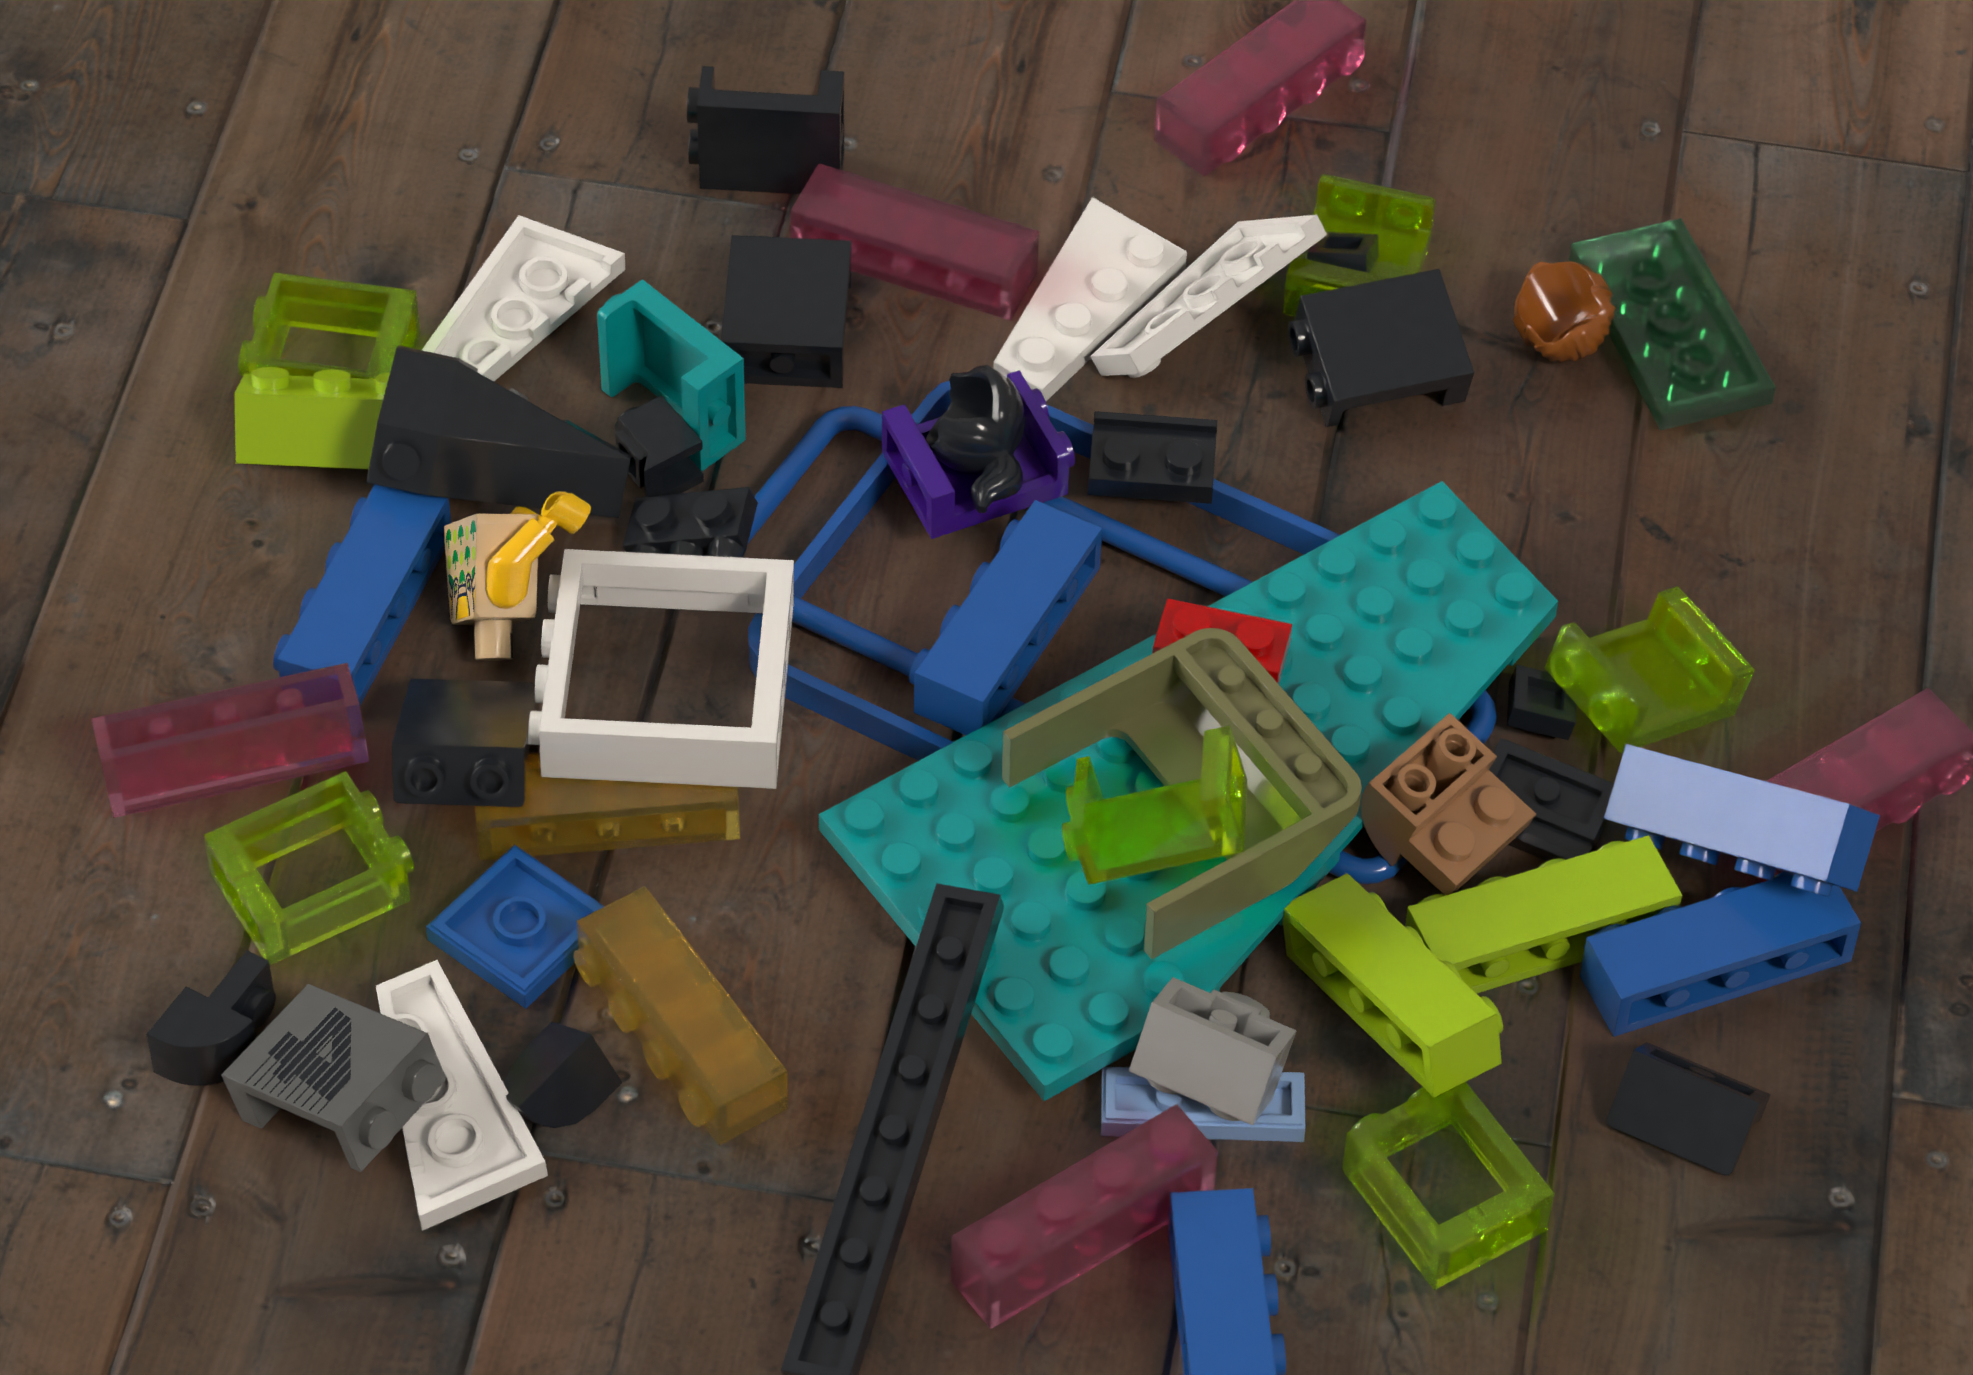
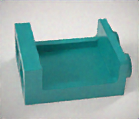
(674, 356)

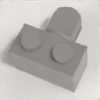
(1213, 1050)

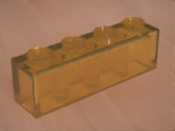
(605, 815)
(680, 1016)

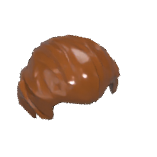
(1563, 310)

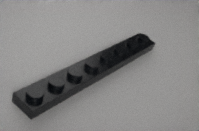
(894, 1134)

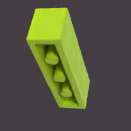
(307, 418)
(1544, 915)
(1393, 985)

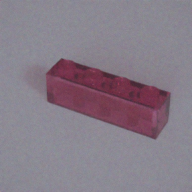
(1259, 82)
(920, 241)
(230, 740)
(1890, 761)
(1080, 1216)

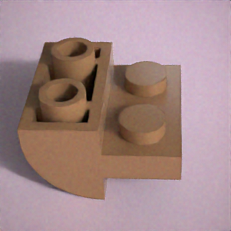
(1443, 807)

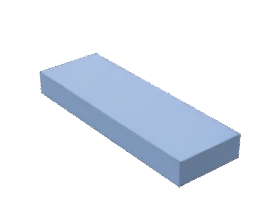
(1131, 1101)

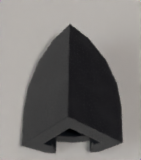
(560, 1077)

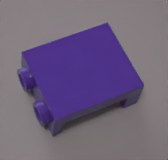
(944, 495)

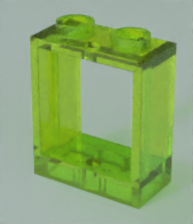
(335, 307)
(288, 825)
(1473, 1236)

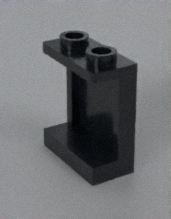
(765, 137)
(788, 309)
(1380, 344)
(463, 743)

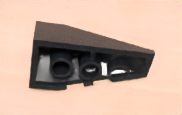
(474, 440)

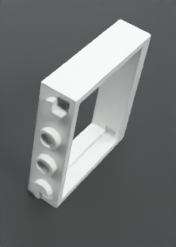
(661, 749)

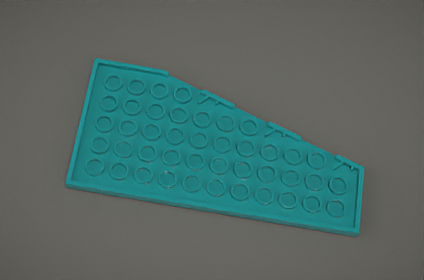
(1383, 645)

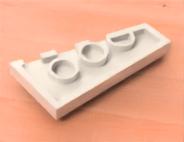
(1205, 289)
(1088, 294)
(523, 295)
(467, 1137)

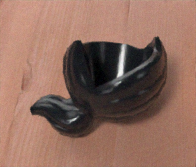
(982, 433)

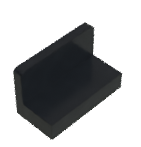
(1686, 1108)

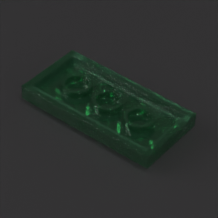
(1675, 325)

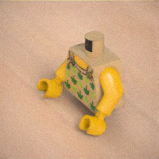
(496, 567)

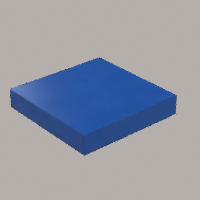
(514, 926)

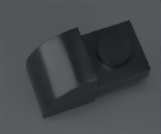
(206, 1034)

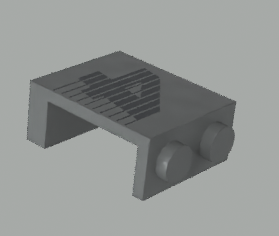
(337, 1070)

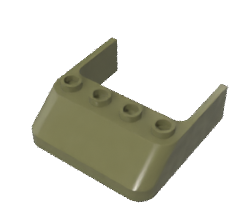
(1161, 706)

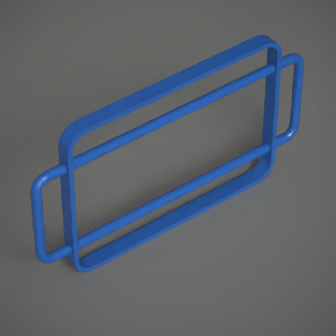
(919, 742)

